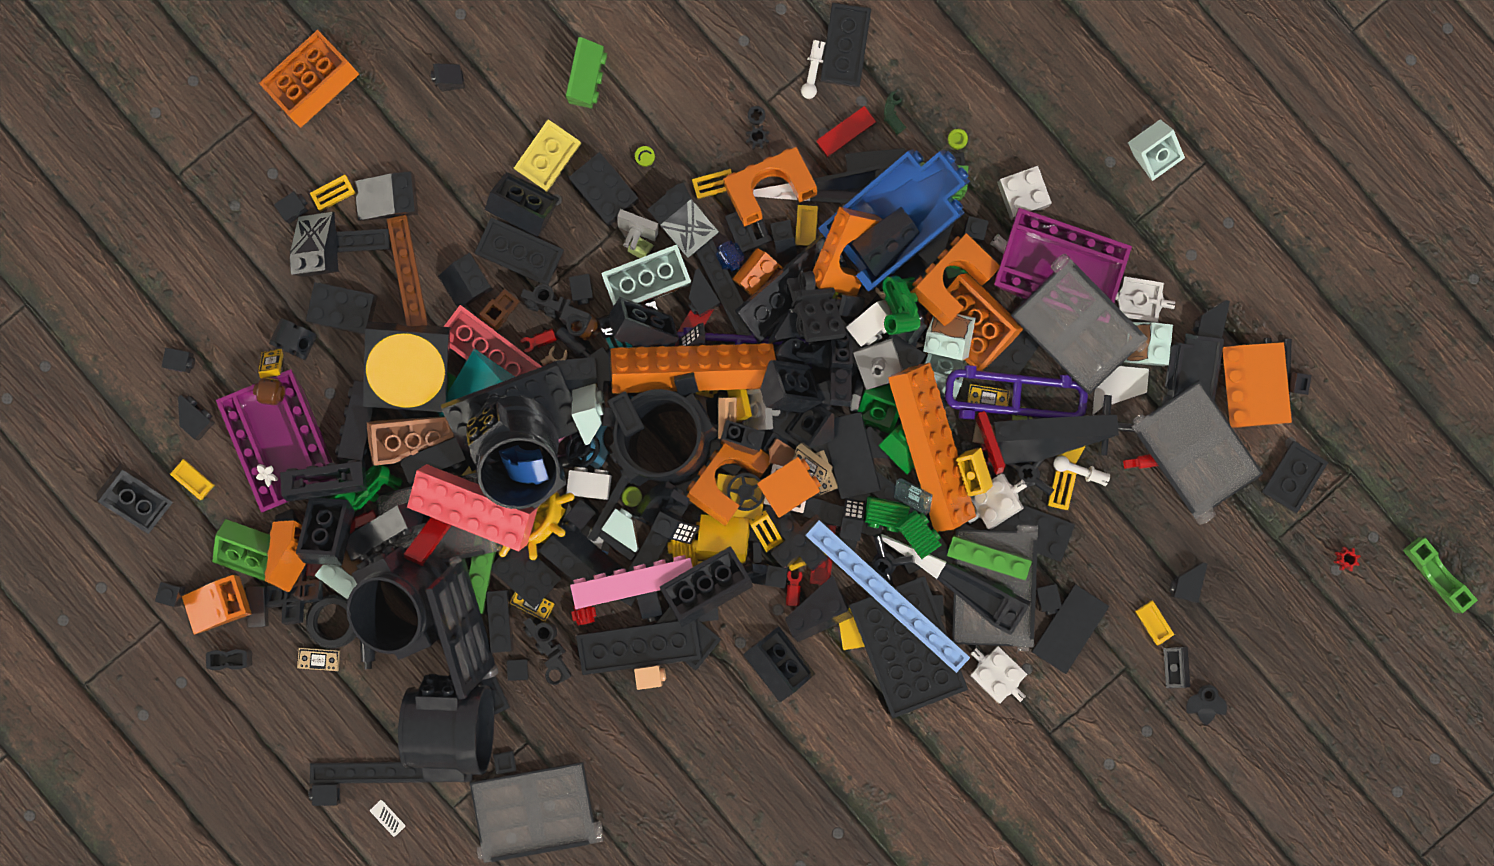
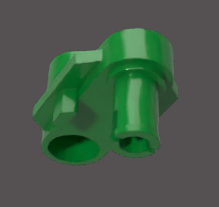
(902, 305)
(375, 477)

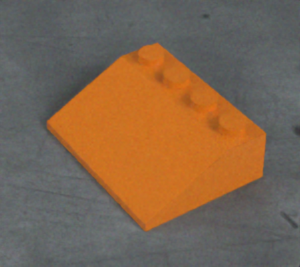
(309, 78)
(993, 323)
(1256, 385)

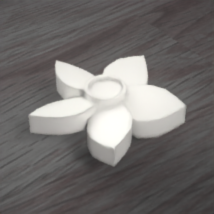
(266, 473)

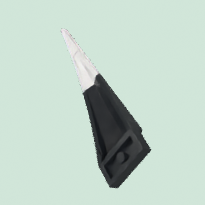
(831, 188)
(989, 599)

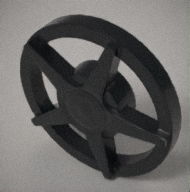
(582, 451)
(745, 491)

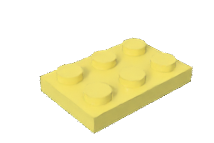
(547, 155)

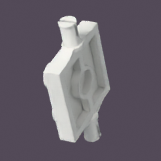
(1142, 299)
(998, 502)
(998, 674)

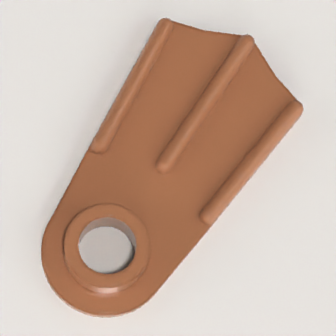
(780, 453)

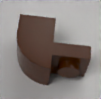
(498, 310)

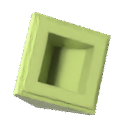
(642, 248)

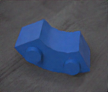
(524, 465)

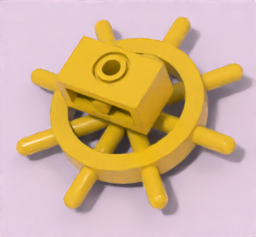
(545, 523)

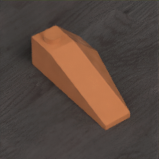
(400, 438)

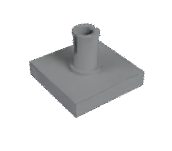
(636, 227)
(877, 363)
(761, 416)

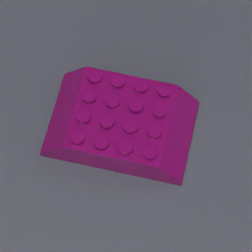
(1039, 241)
(274, 436)

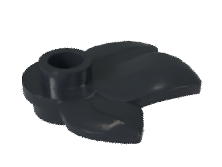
(1206, 707)

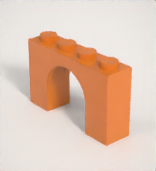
(786, 165)
(846, 227)
(931, 289)
(705, 492)

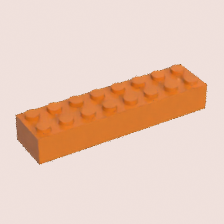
(713, 365)
(932, 446)

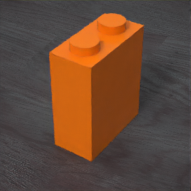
(789, 486)

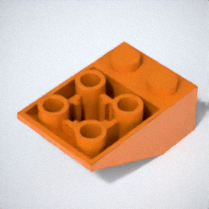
(756, 271)
(283, 562)
(216, 604)

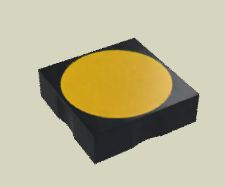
(406, 366)

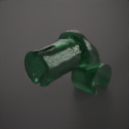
(890, 116)

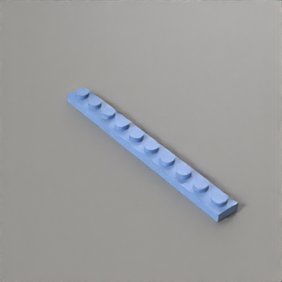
(887, 596)

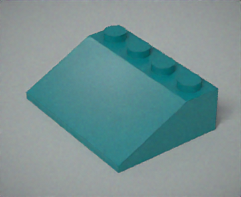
(475, 375)

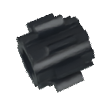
(760, 142)

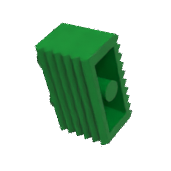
(884, 513)
(918, 534)

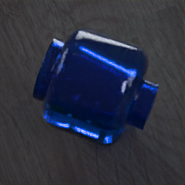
(730, 256)

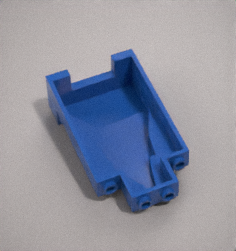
(922, 192)

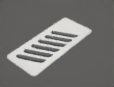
(387, 818)

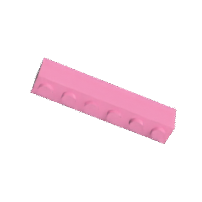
(627, 584)

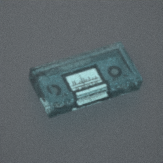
(913, 496)

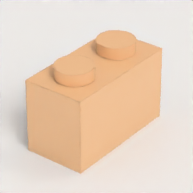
(649, 676)

